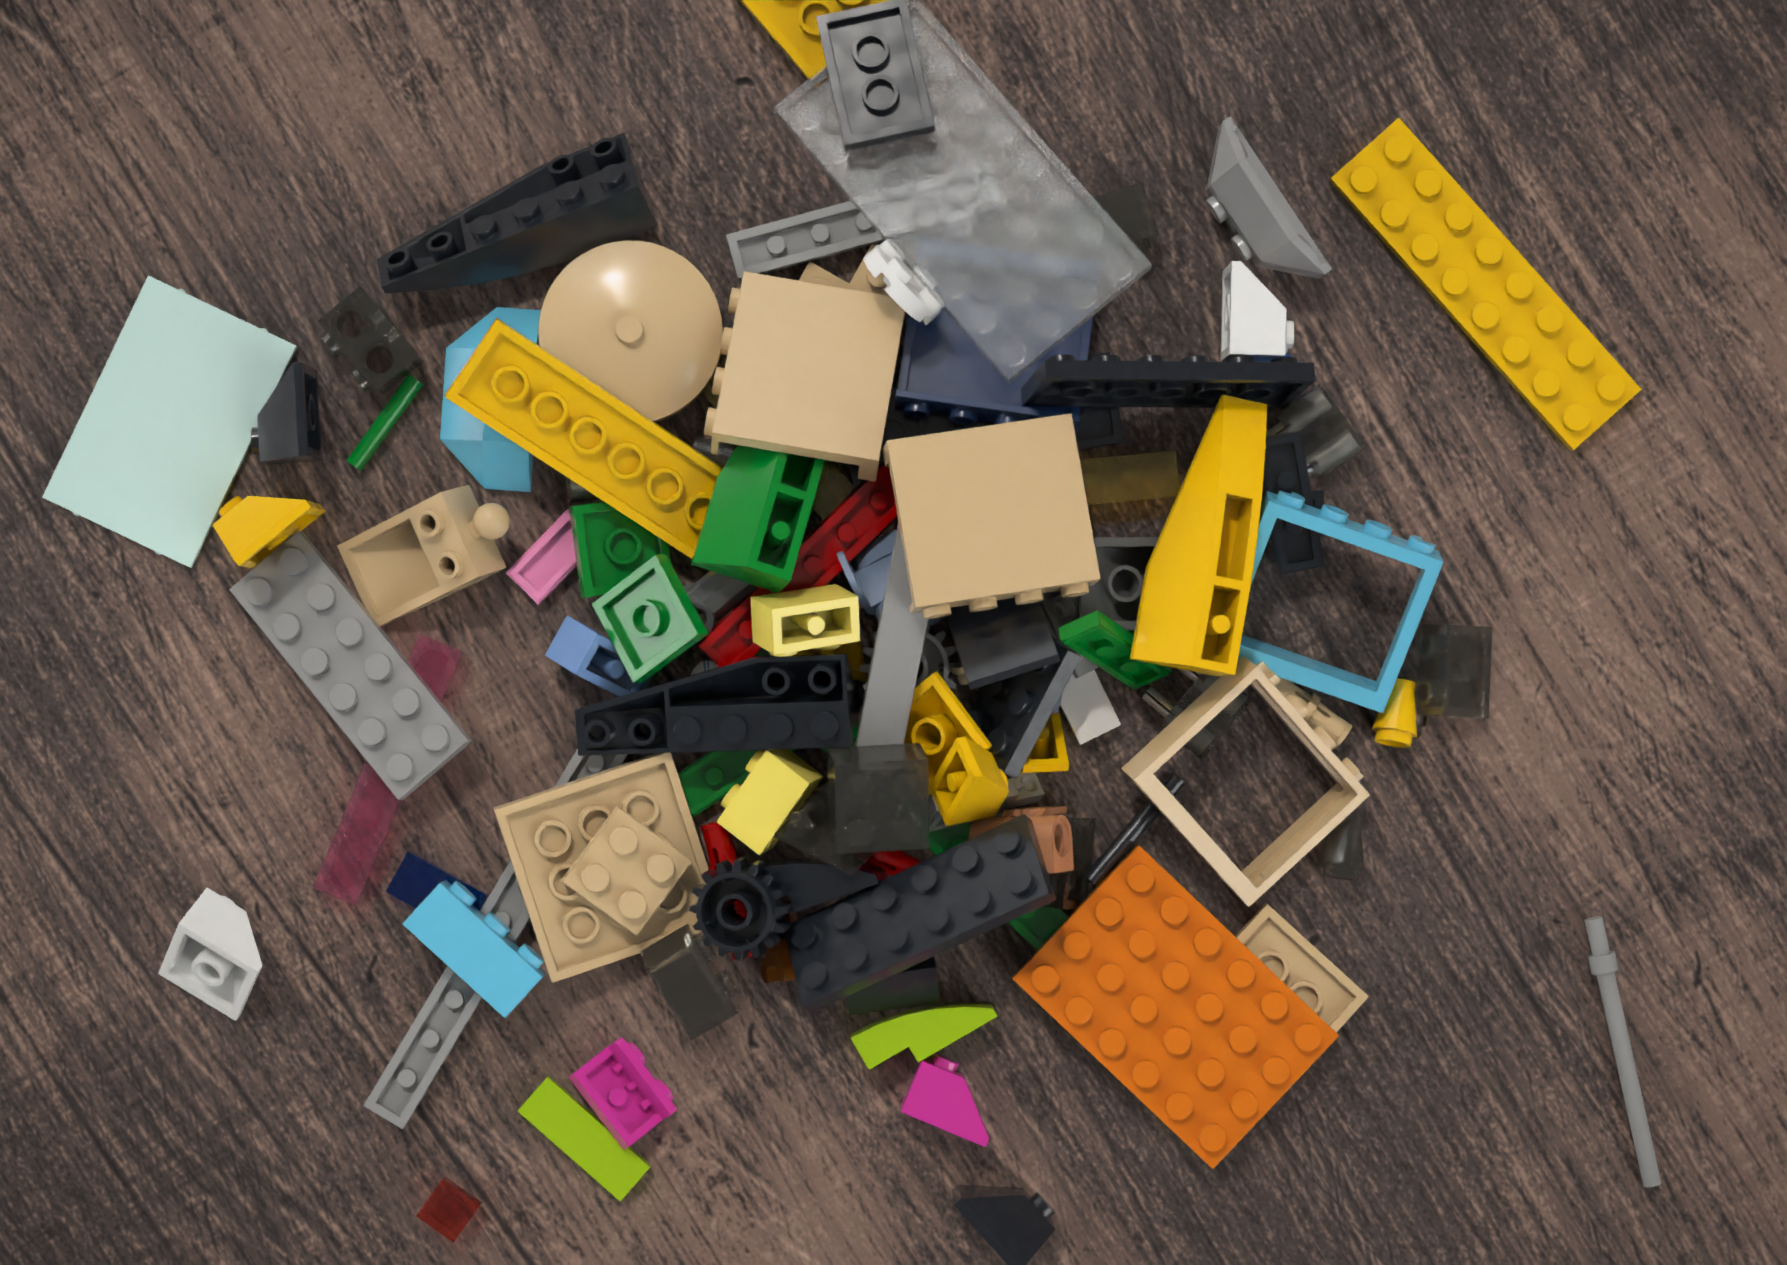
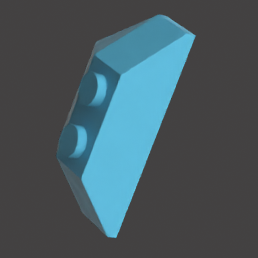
(481, 449)

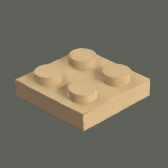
(626, 870)

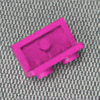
(623, 1092)

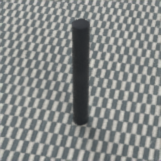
(1129, 835)

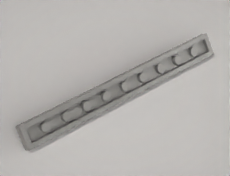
(452, 999)

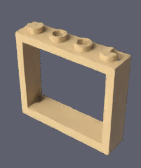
(1303, 833)

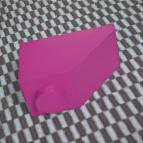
(943, 1099)

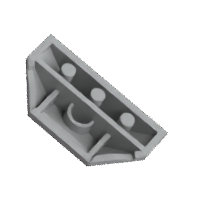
(1257, 210)

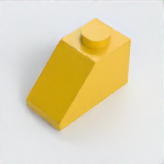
(968, 784)

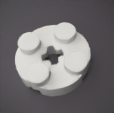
(902, 283)

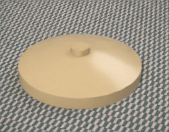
(635, 325)

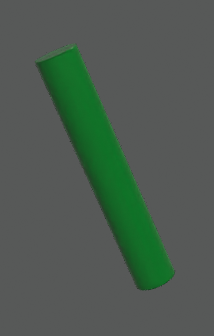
(384, 422)

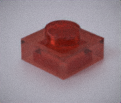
(449, 1209)

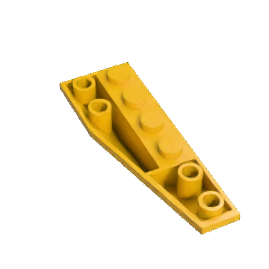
(1206, 551)

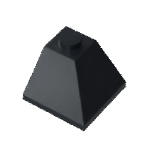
(290, 420)
(1007, 1219)

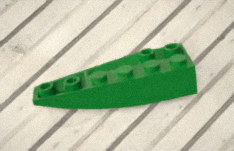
(758, 516)

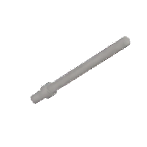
(1603, 965)

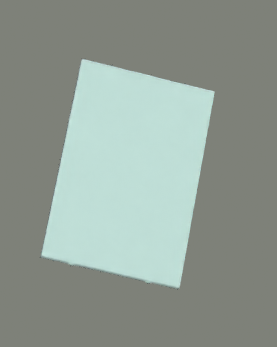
(169, 421)

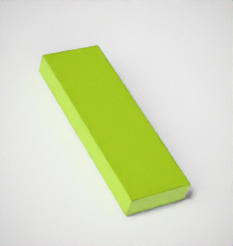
(583, 1138)

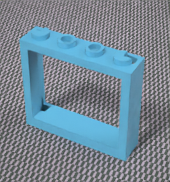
(1373, 537)

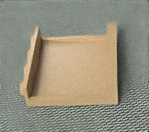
(806, 371)
(992, 515)

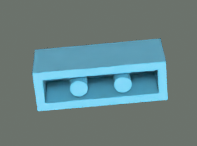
(476, 946)

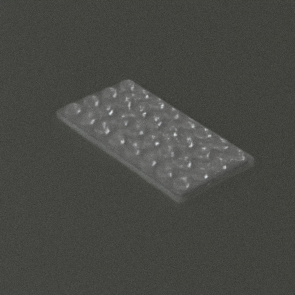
(977, 207)

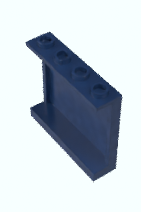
(952, 378)

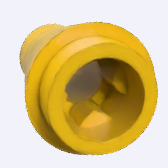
(1398, 721)

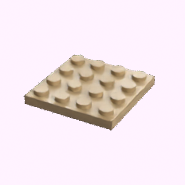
(555, 826)

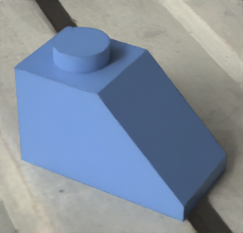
(592, 658)

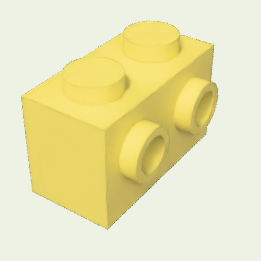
(805, 620)
(766, 799)

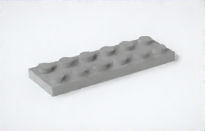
(350, 665)

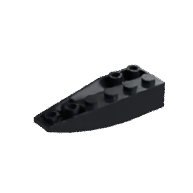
(529, 223)
(730, 708)

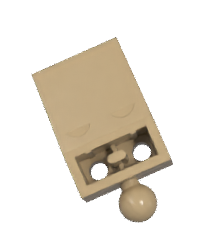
(425, 553)

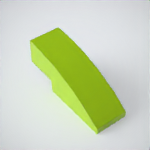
(920, 1029)

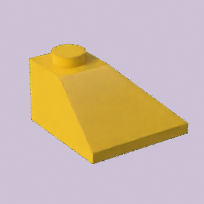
(259, 525)
(938, 720)

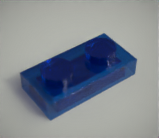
(419, 877)

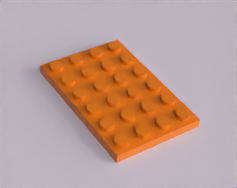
(1175, 1006)

